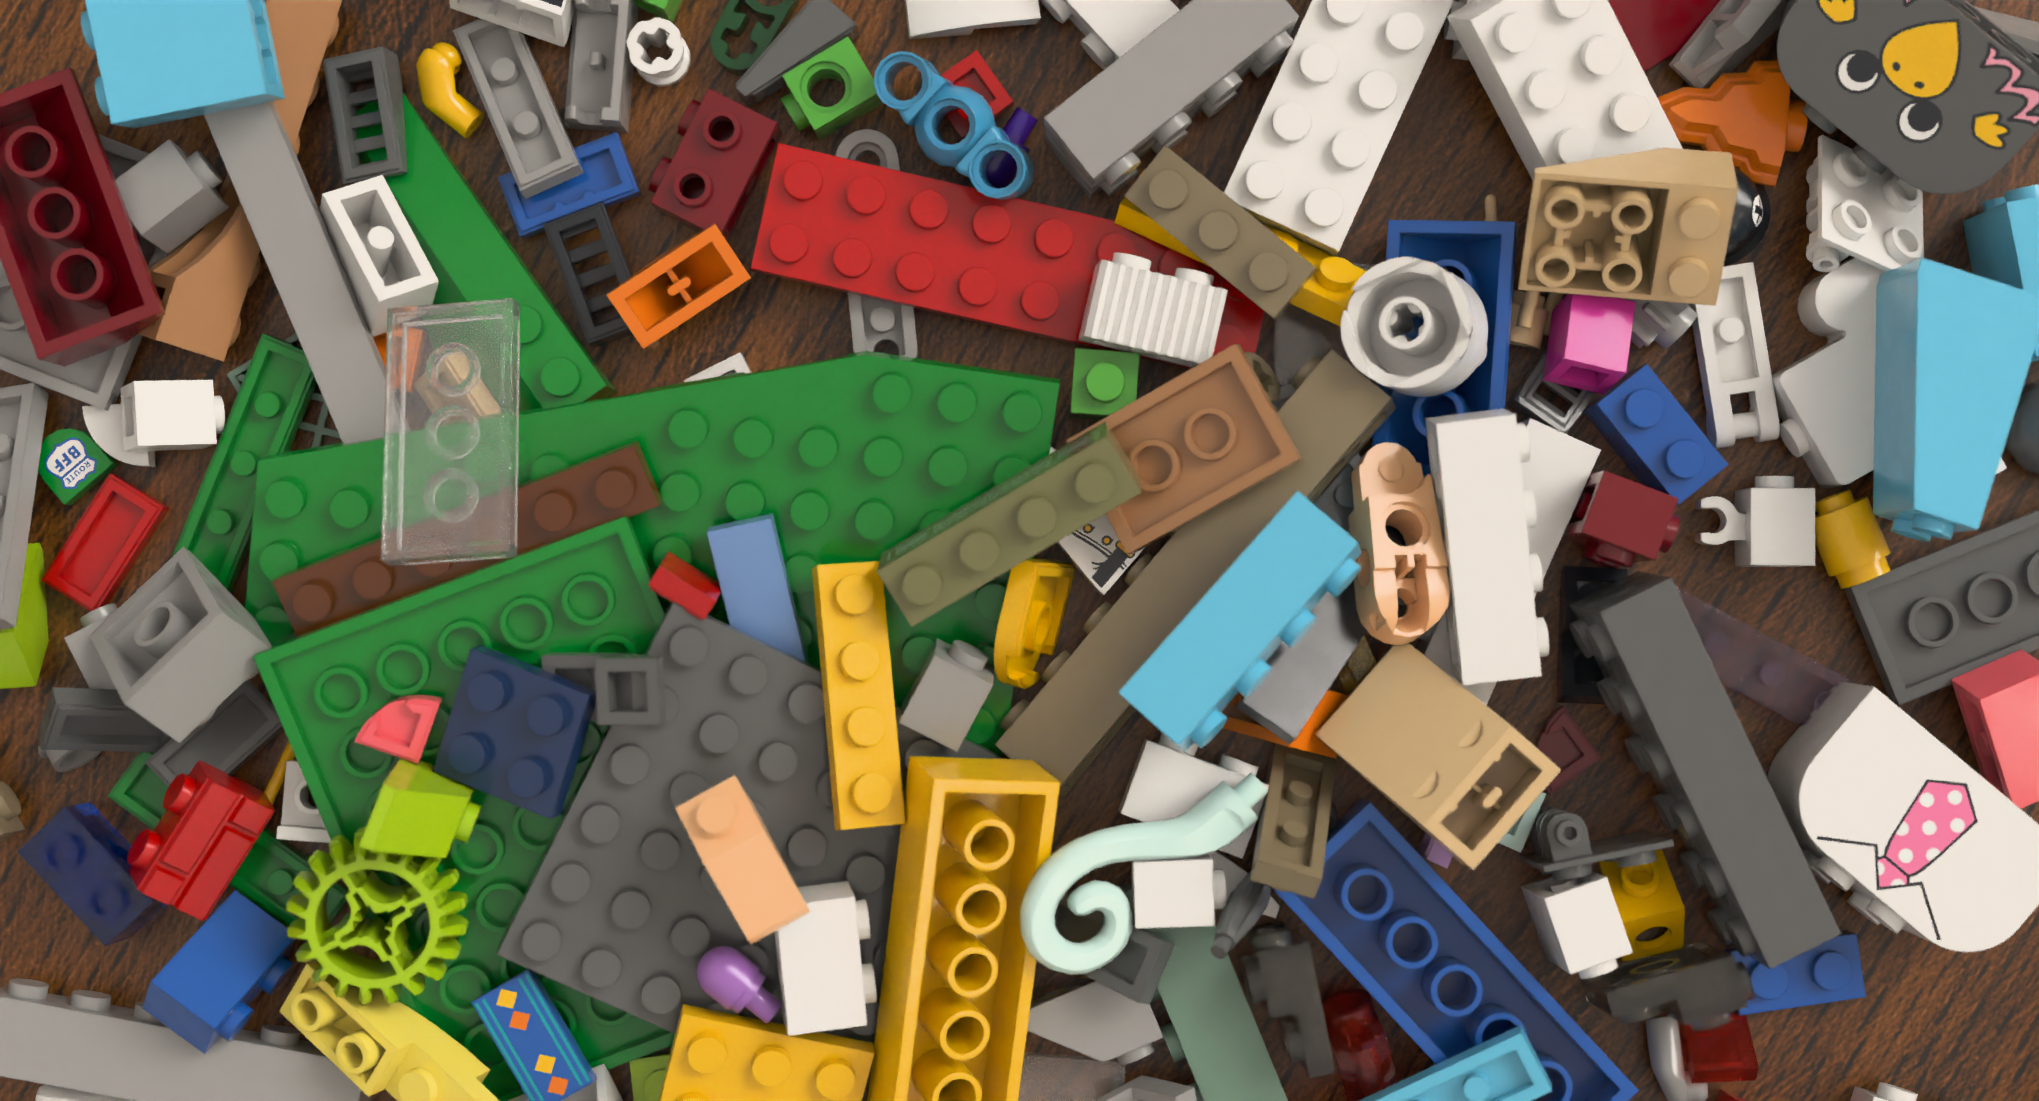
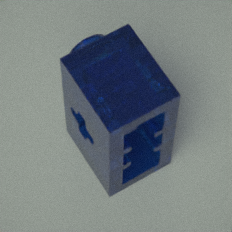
(89, 871)

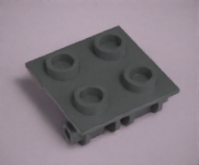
(1565, 850)

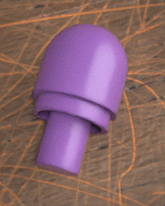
(736, 982)

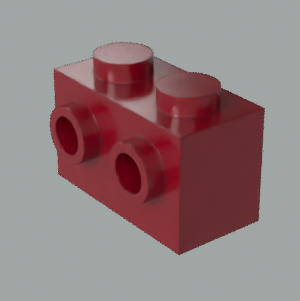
(715, 164)
(1621, 521)

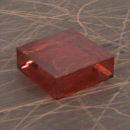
(1720, 1052)

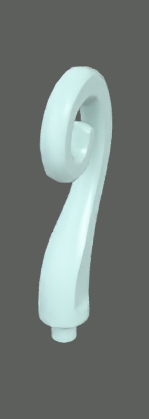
(1199, 831)

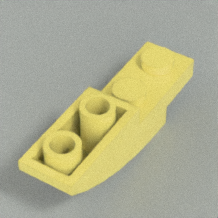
(384, 1044)

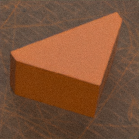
(678, 285)

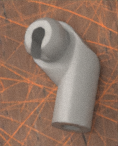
(1668, 1063)

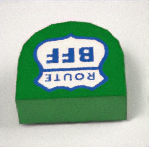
(73, 464)

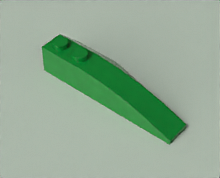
(480, 263)

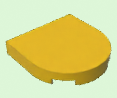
(1030, 618)

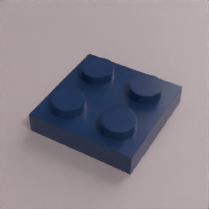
(515, 731)

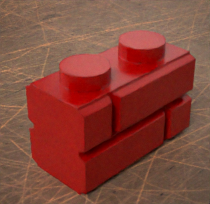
(199, 839)

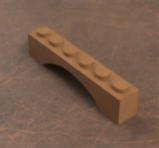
(210, 272)

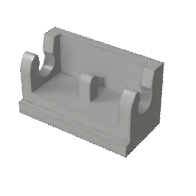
(600, 66)

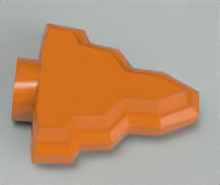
(1741, 116)

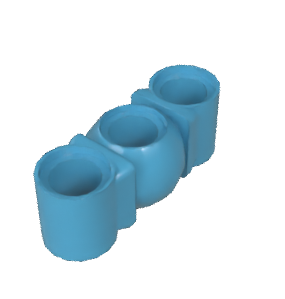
(928, 109)

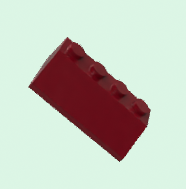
(67, 227)

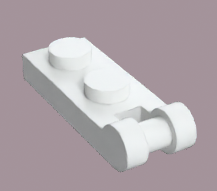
(1735, 361)

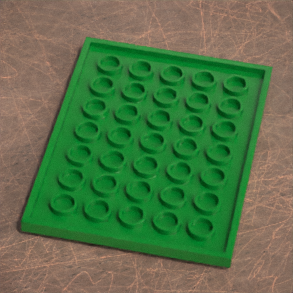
(326, 684)

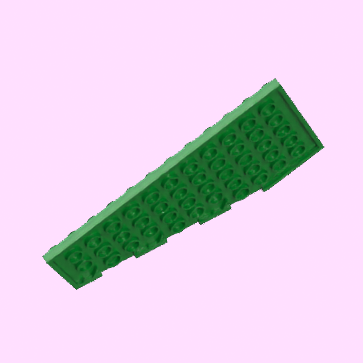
(833, 447)

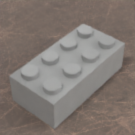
(1162, 84)

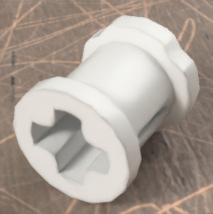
(657, 33)

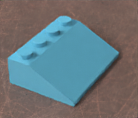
(1242, 622)

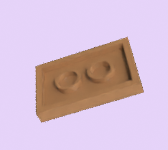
(1196, 446)

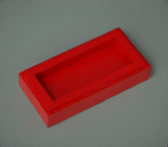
(105, 543)

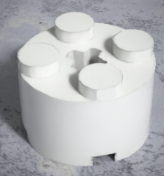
(1382, 312)

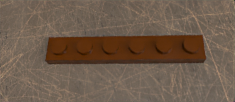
(547, 510)

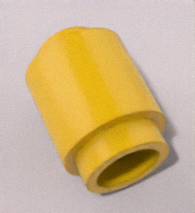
(1850, 539)

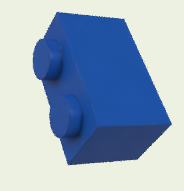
(1654, 435)
(220, 972)

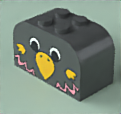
(1914, 85)

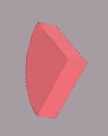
(401, 726)

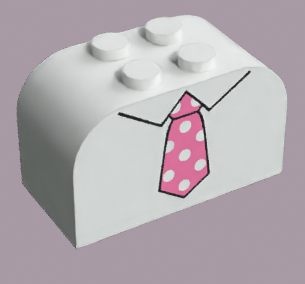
(1906, 824)

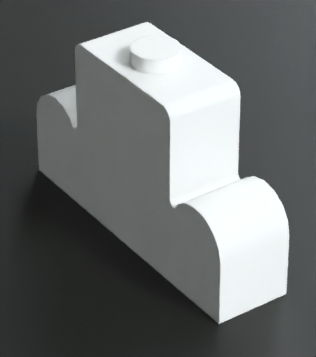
(1831, 392)

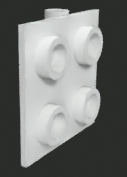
(1860, 212)

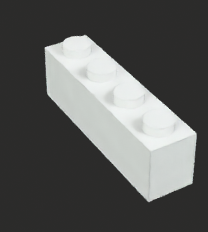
(1487, 545)

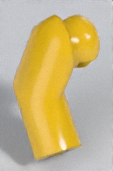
(438, 89)

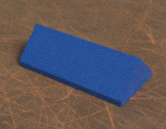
(1485, 259)

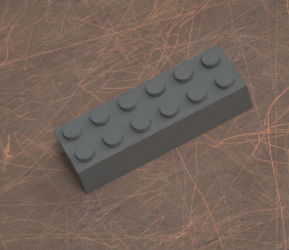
(1702, 768)

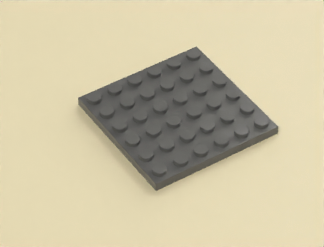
(621, 888)

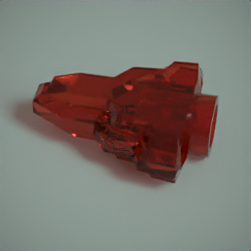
(1358, 1044)

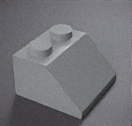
(179, 646)

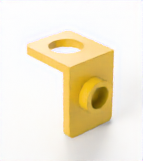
(1647, 900)

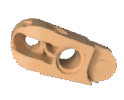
(1394, 493)

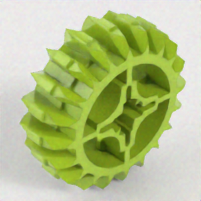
(389, 940)

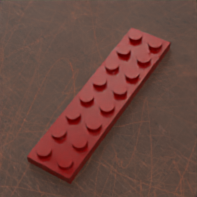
(955, 249)

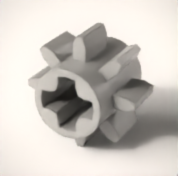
(1660, 322)

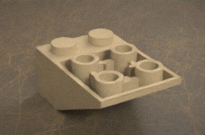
(1631, 226)
(1438, 753)

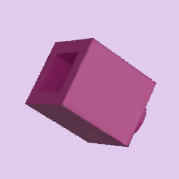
(1589, 342)

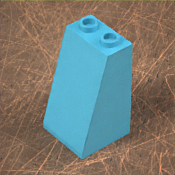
(1945, 393)

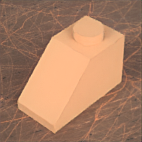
(742, 859)

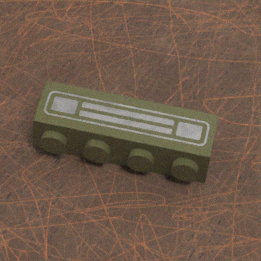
(1008, 524)

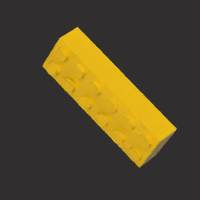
(954, 946)

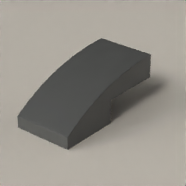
(625, 684)

